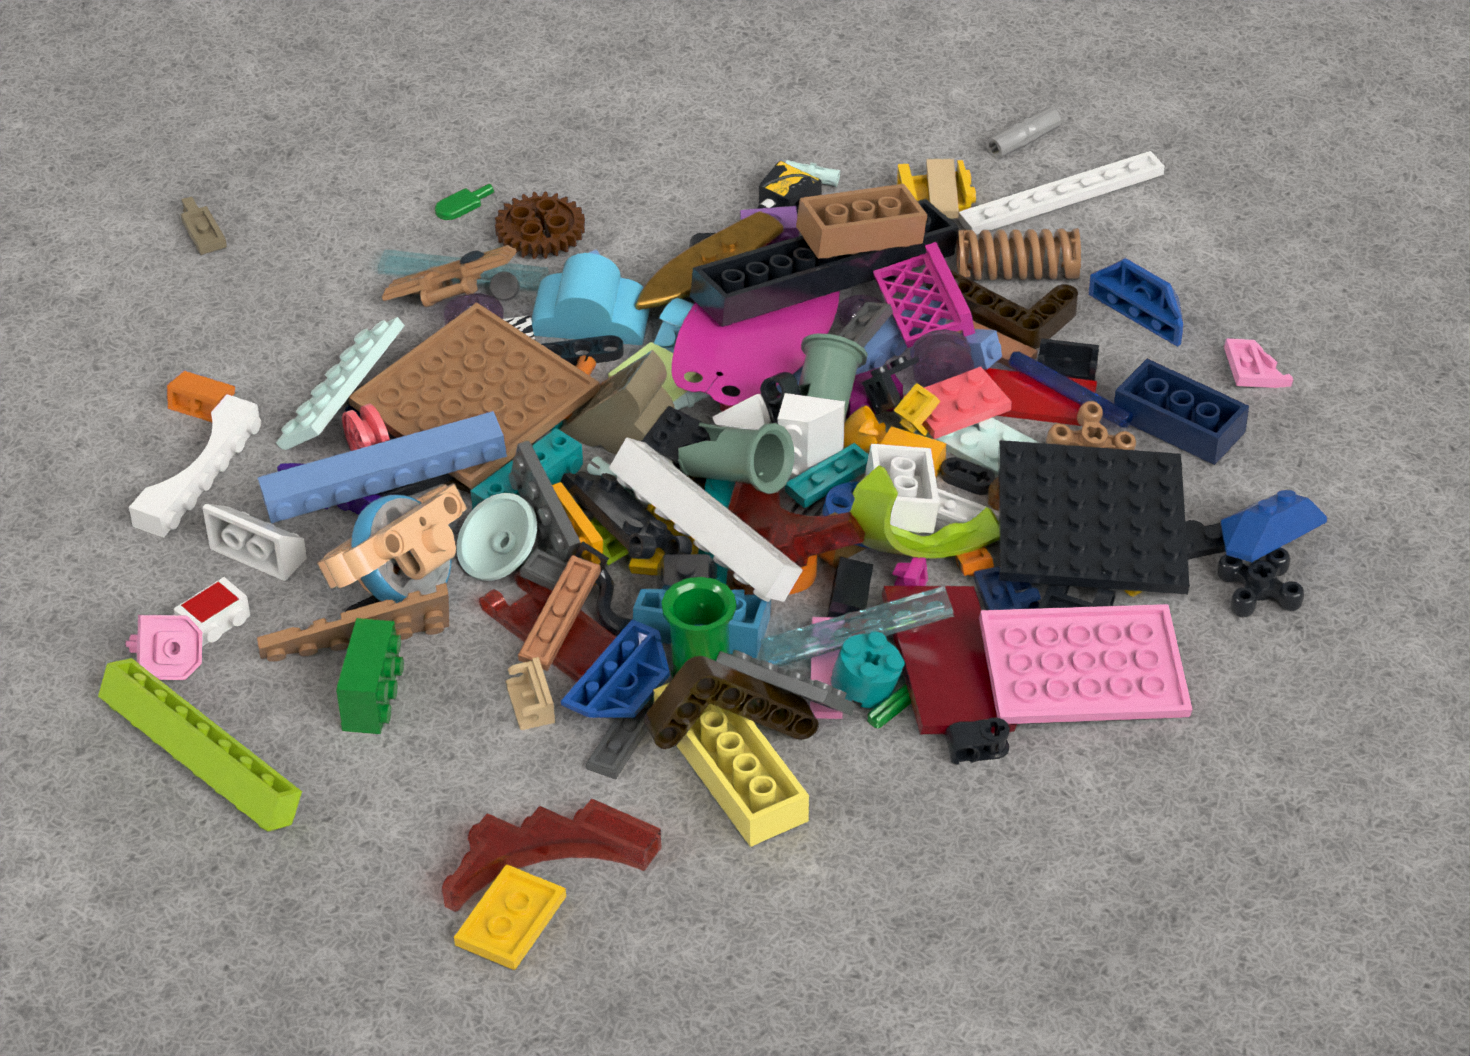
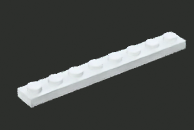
(1061, 193)

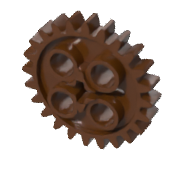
(521, 230)

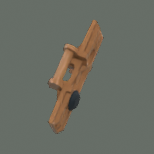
(436, 282)

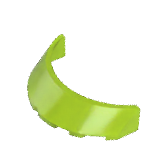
(873, 510)

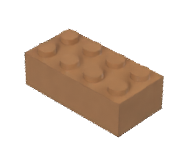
(861, 221)

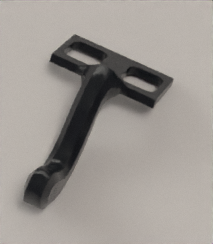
(607, 617)

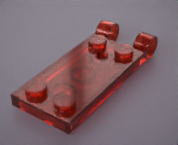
(582, 644)

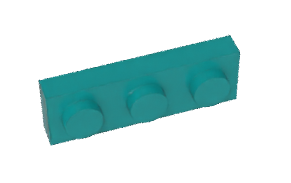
(821, 478)

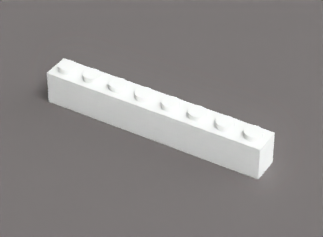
(705, 520)

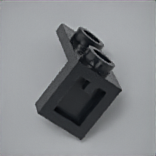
(881, 387)

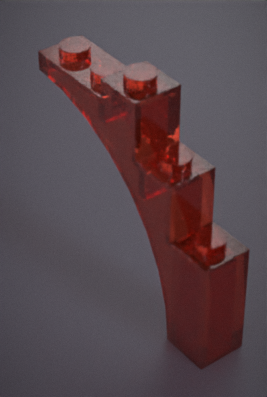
(793, 533)
(544, 836)

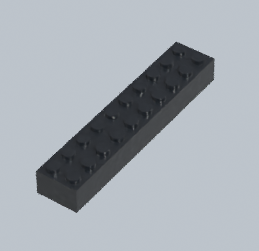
(792, 273)

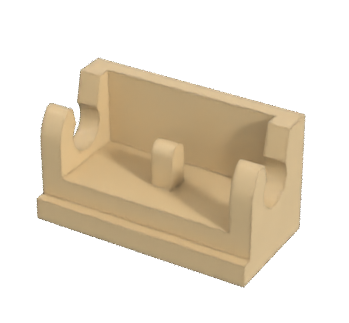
(530, 695)

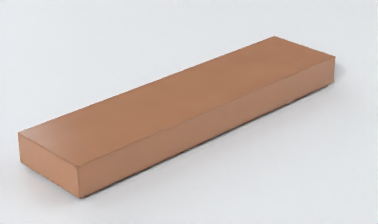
(560, 611)

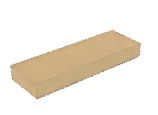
(942, 186)

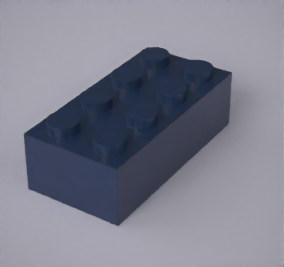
(1182, 411)

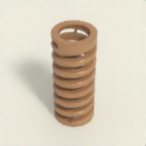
(1067, 241)

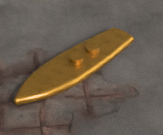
(675, 277)

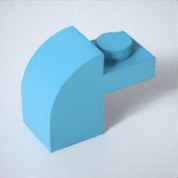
(673, 318)

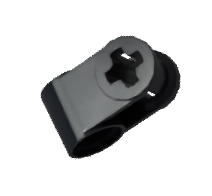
(774, 398)
(975, 742)

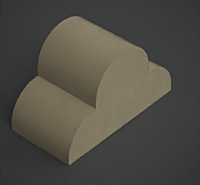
(623, 406)

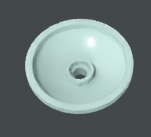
(496, 537)

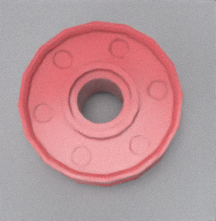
(364, 431)

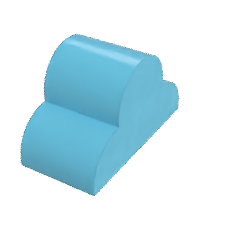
(589, 302)

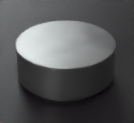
(504, 286)

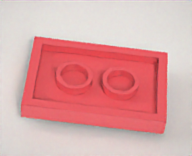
(964, 402)

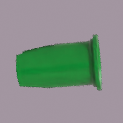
(695, 603)

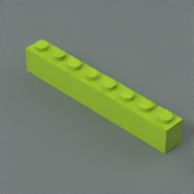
(200, 744)

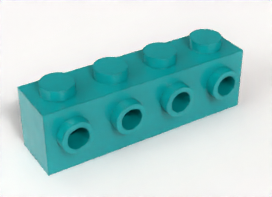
(557, 455)

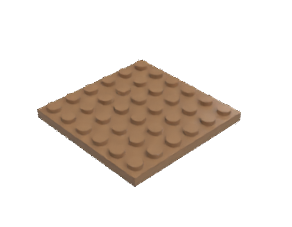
(476, 369)

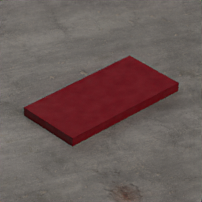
(946, 663)

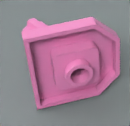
(167, 645)

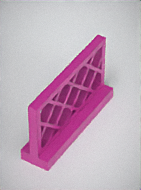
(935, 273)

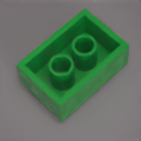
(369, 676)

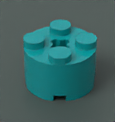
(867, 669)

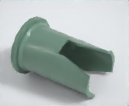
(830, 366)
(742, 456)

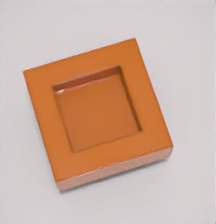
(974, 561)

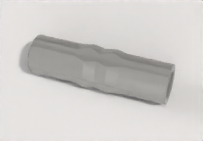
(1023, 132)

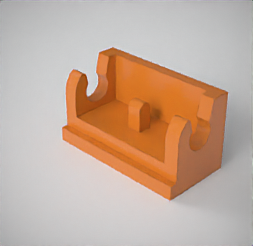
(196, 395)

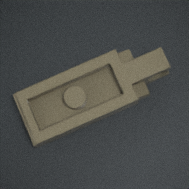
(202, 227)

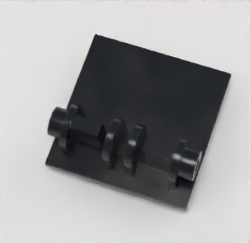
(674, 431)

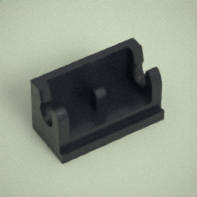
(1070, 358)
(849, 587)

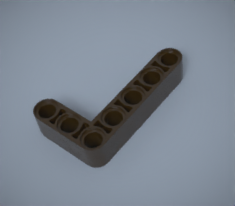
(1015, 321)
(710, 682)

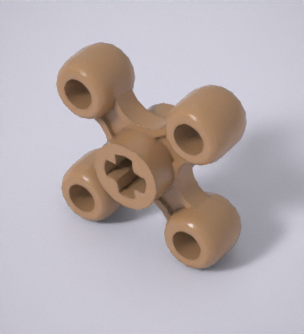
(1092, 432)

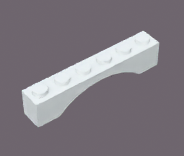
(163, 504)

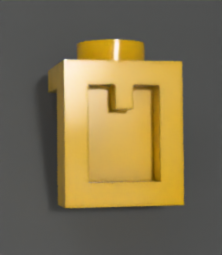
(916, 408)

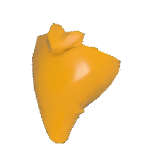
(863, 429)

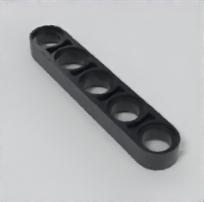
(594, 345)

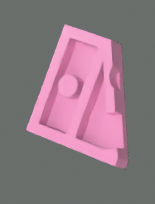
(1253, 366)

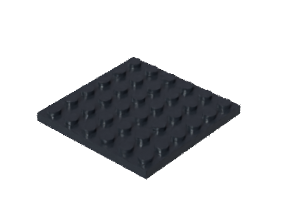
(1092, 517)

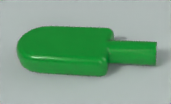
(461, 202)

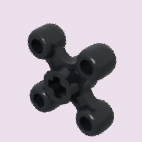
(1260, 582)

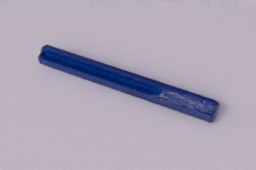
(1069, 388)

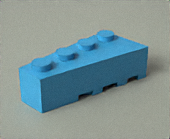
(745, 628)

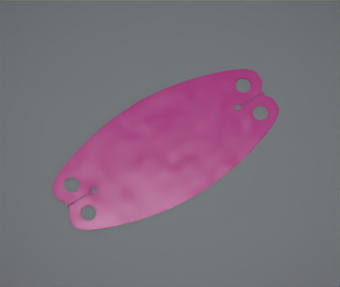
(747, 349)

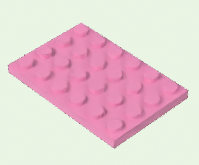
(1084, 664)

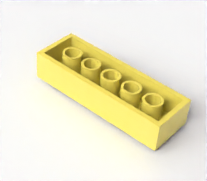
(744, 774)

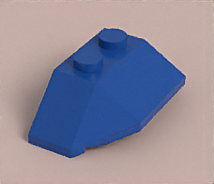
(1140, 298)
(1269, 525)
(622, 675)

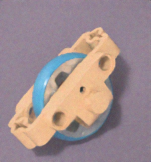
(398, 545)

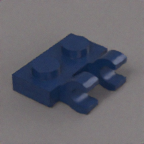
(1001, 594)

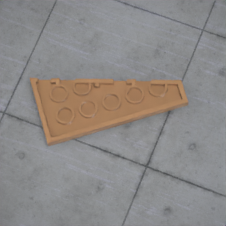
(411, 616)

